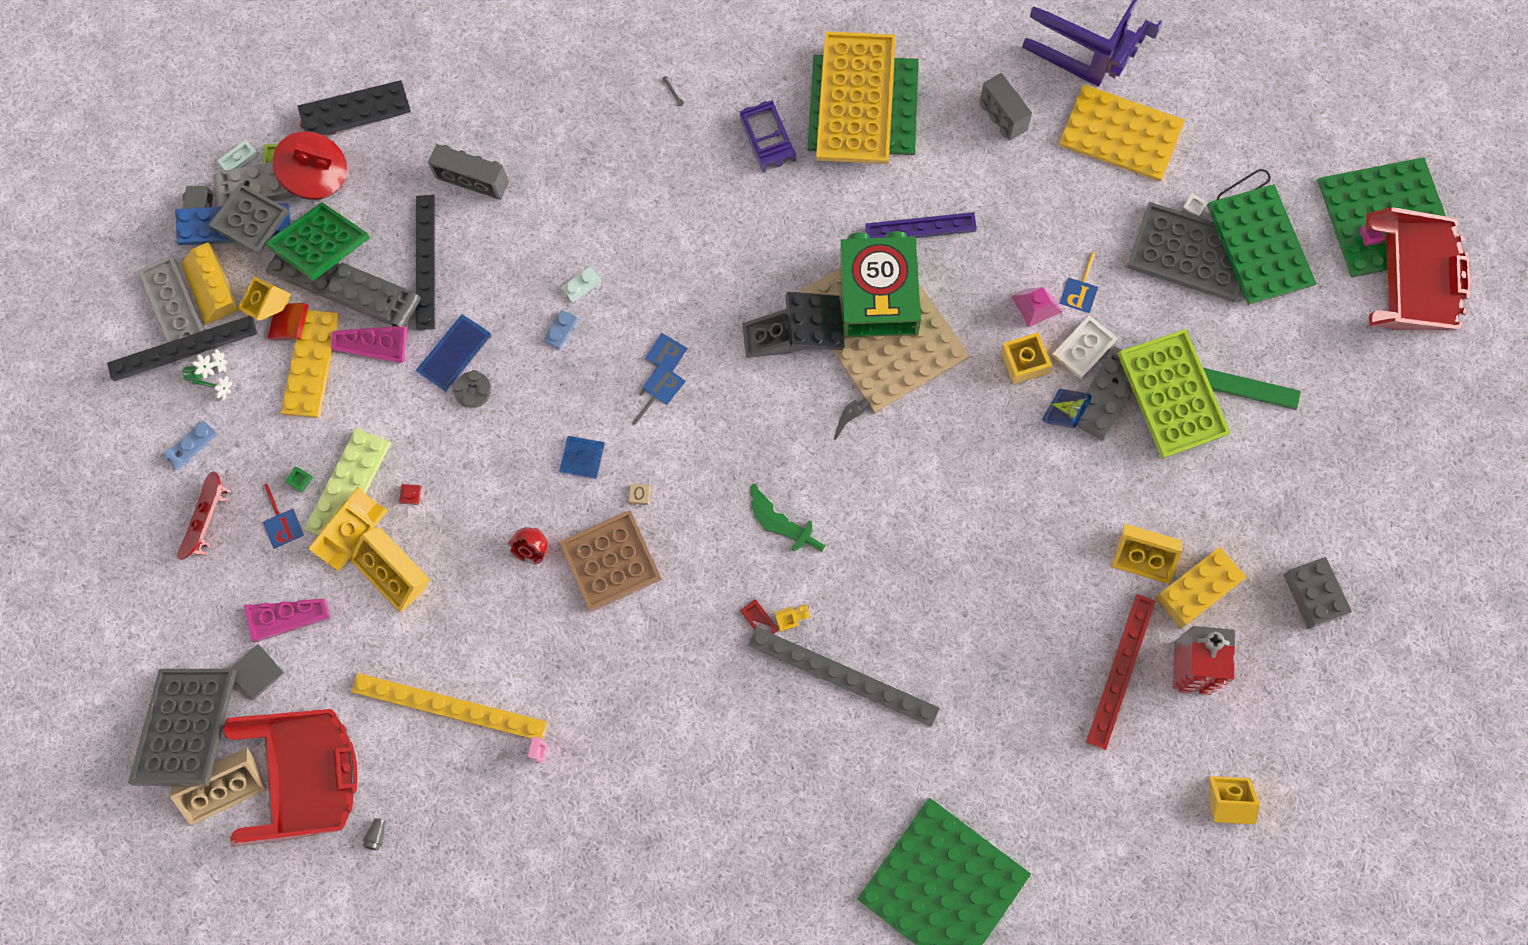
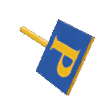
(1078, 293)

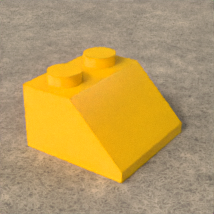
(263, 299)
(1233, 800)

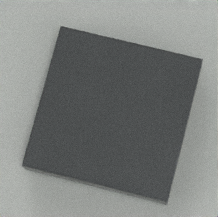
(256, 672)

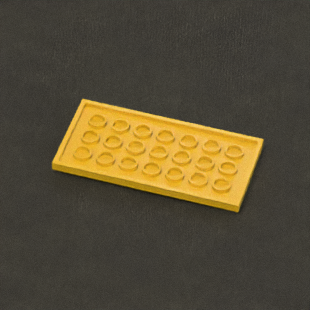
(856, 97)

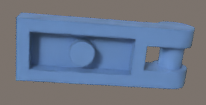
(190, 445)

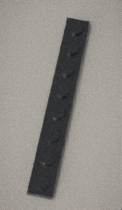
(425, 261)
(182, 348)

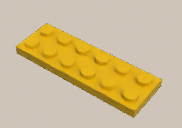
(310, 365)

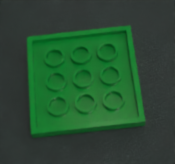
(317, 241)

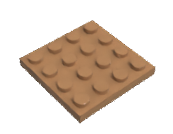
(610, 561)

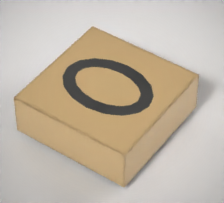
(639, 494)

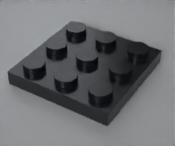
(814, 321)

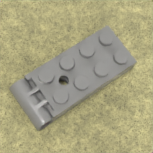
(258, 177)

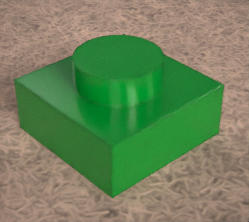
(298, 479)

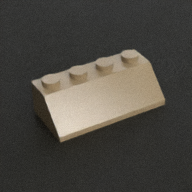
(231, 782)

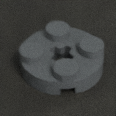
(470, 399)

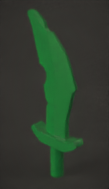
(780, 523)

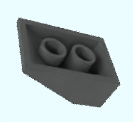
(768, 335)

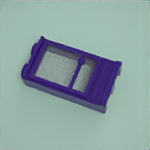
(767, 134)

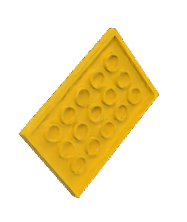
(1122, 132)

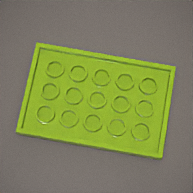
(1173, 393)

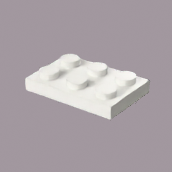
(1085, 347)

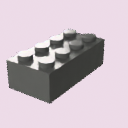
(468, 171)

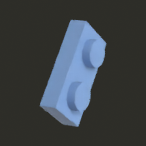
(560, 329)

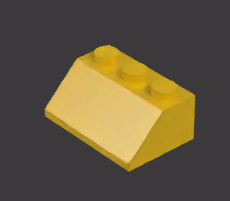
(1147, 553)

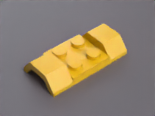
(345, 528)

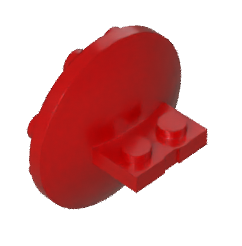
(309, 165)

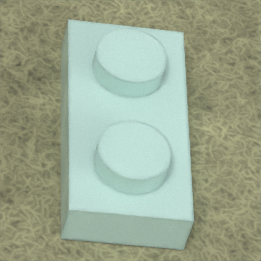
(238, 156)
(581, 284)

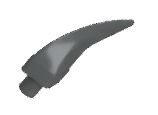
(850, 412)

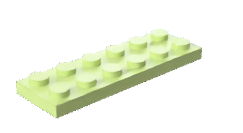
(353, 470)

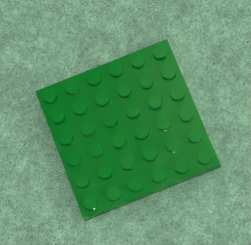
(903, 105)
(1368, 190)
(943, 882)

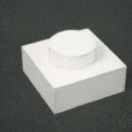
(1194, 205)

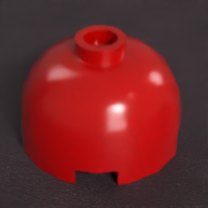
(526, 542)

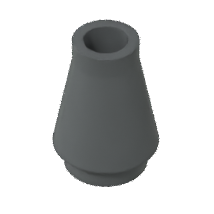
(374, 836)

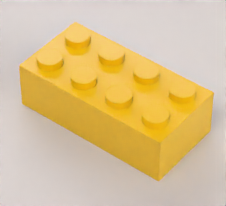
(1200, 587)

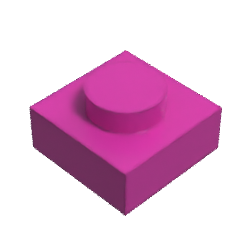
(1371, 237)

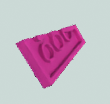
(278, 618)

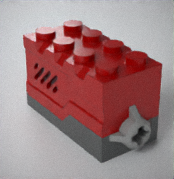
(1203, 660)

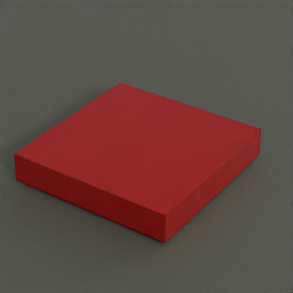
(289, 322)

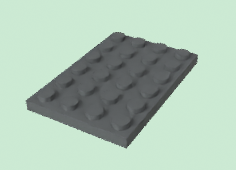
(1183, 252)
(182, 727)

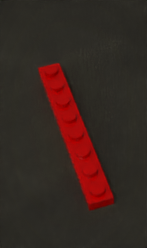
(1120, 672)

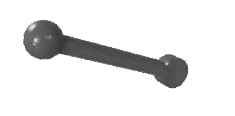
(680, 102)

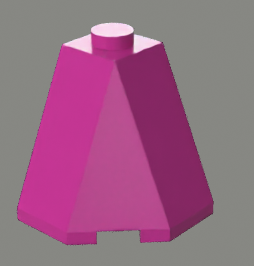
(1036, 305)

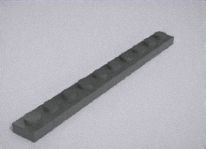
(843, 676)

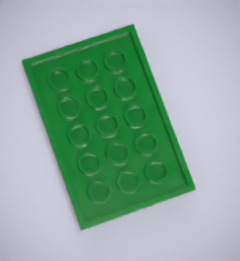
(1261, 244)

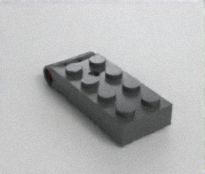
(1106, 397)

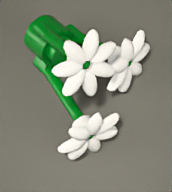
(201, 368)

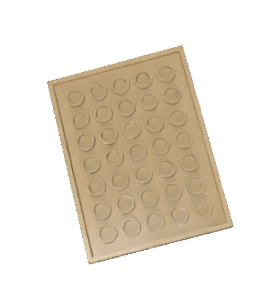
(895, 365)

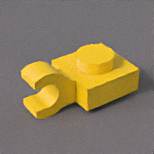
(788, 617)

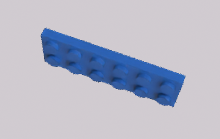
(194, 227)

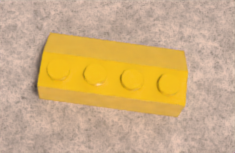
(209, 283)
(389, 568)

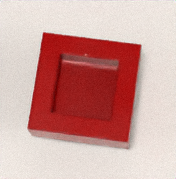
(410, 494)

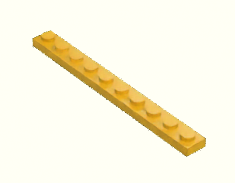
(449, 706)

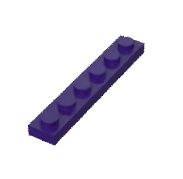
(925, 226)

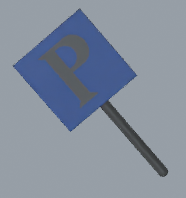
(666, 352)
(663, 386)

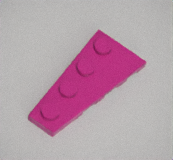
(377, 342)

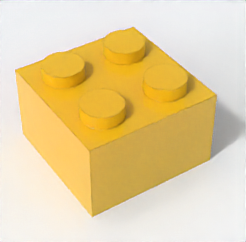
(1025, 358)

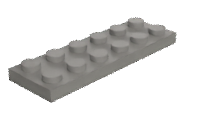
(171, 300)

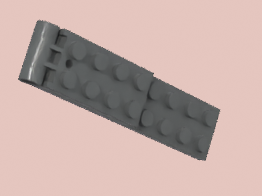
(354, 290)

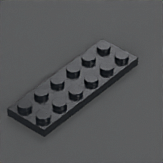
(354, 108)

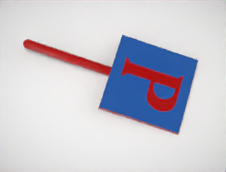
(282, 527)

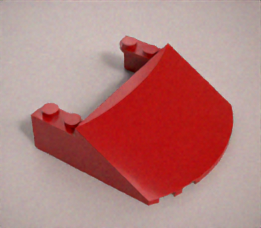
(1424, 270)
(305, 773)

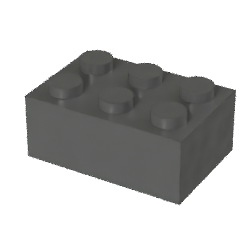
(1005, 107)
(1317, 593)

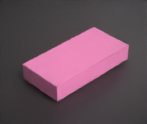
(537, 749)

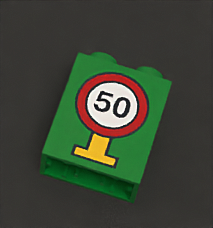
(880, 285)

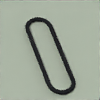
(1269, 177)

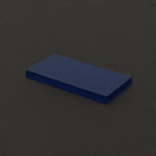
(453, 352)

